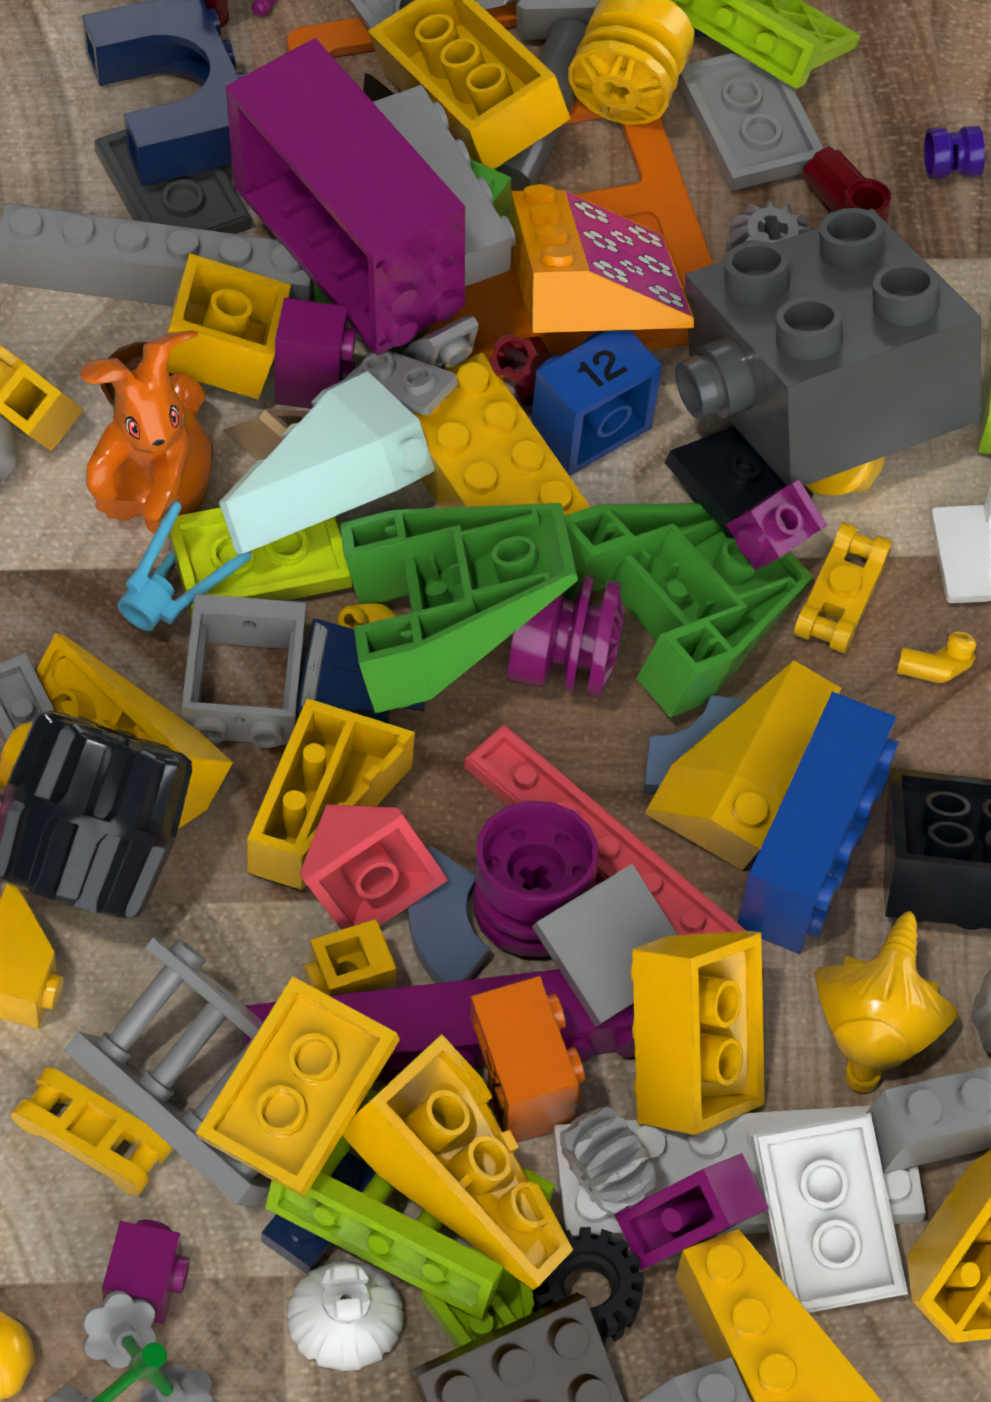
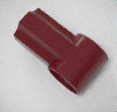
(843, 185)
(517, 361)

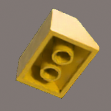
(698, 1029)

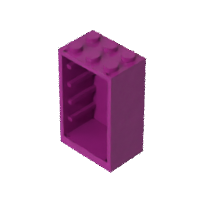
(347, 196)

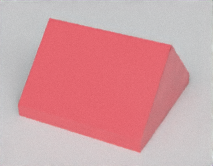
(368, 864)

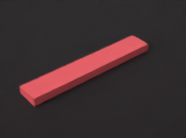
(521, 774)

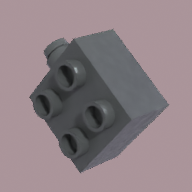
(830, 347)

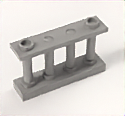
(150, 1092)

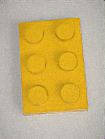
(298, 1086)

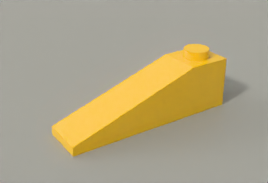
(90, 689)
(448, 1155)

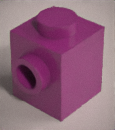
(147, 1264)

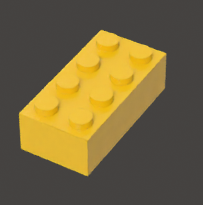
(482, 76)
(490, 449)

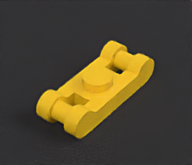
(843, 588)
(92, 1130)

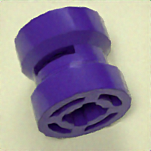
(954, 152)

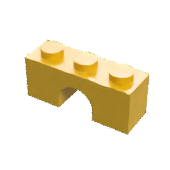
(34, 402)

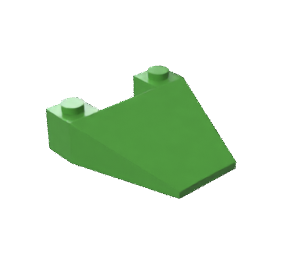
(469, 587)
(685, 589)

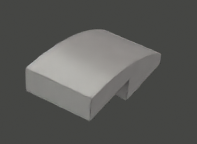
(446, 345)

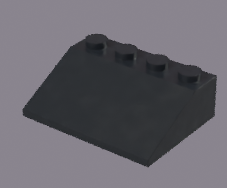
(938, 848)

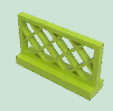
(776, 35)

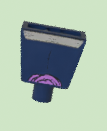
(334, 673)

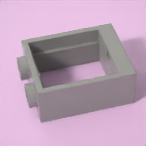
(251, 624)

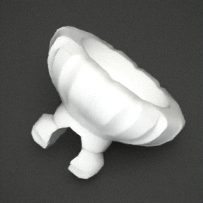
(345, 1315)

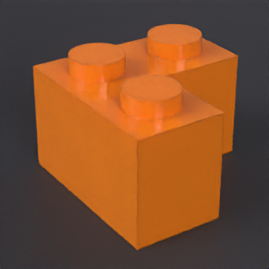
(526, 1059)

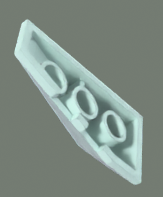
(338, 457)

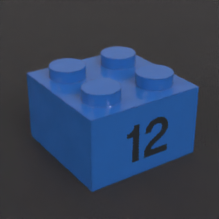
(595, 397)

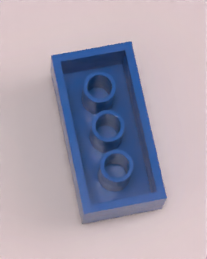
(819, 823)

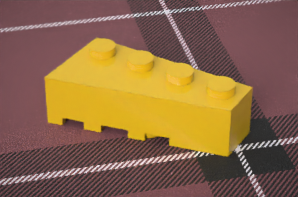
(763, 1326)

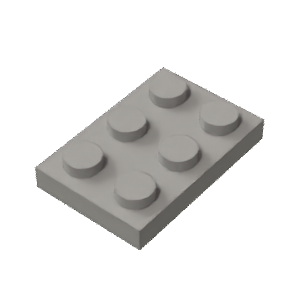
(748, 120)

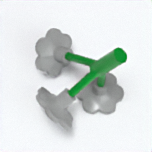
(124, 1337)

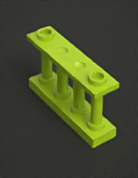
(391, 1239)

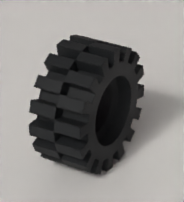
(616, 1266)

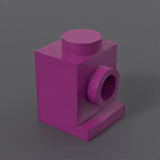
(776, 524)

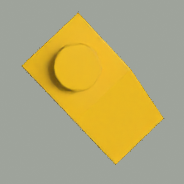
(26, 963)

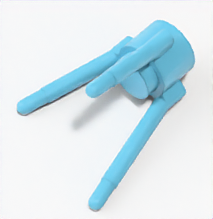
(150, 593)

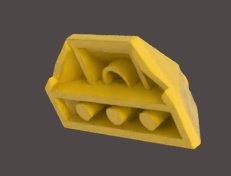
(953, 1259)

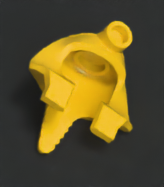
(882, 1007)

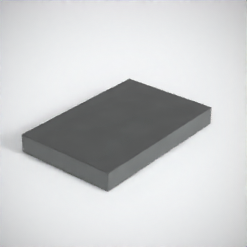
(192, 201)

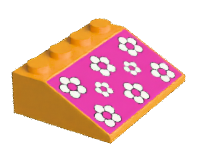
(592, 267)

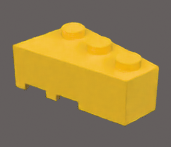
(328, 761)

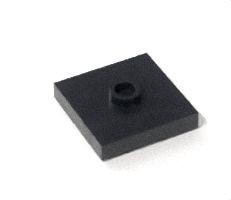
(724, 474)

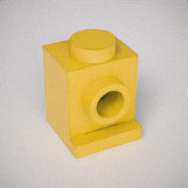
(353, 950)

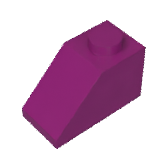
(691, 1210)

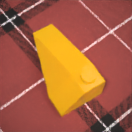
(739, 772)

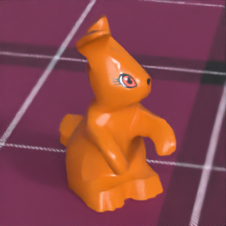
(155, 443)

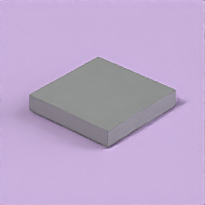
(595, 940)

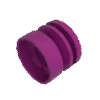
(570, 635)
(528, 866)

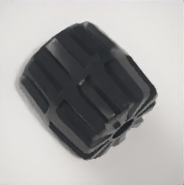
(91, 814)

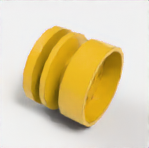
(631, 59)

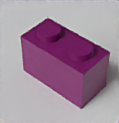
(311, 350)

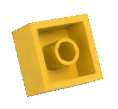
(234, 322)

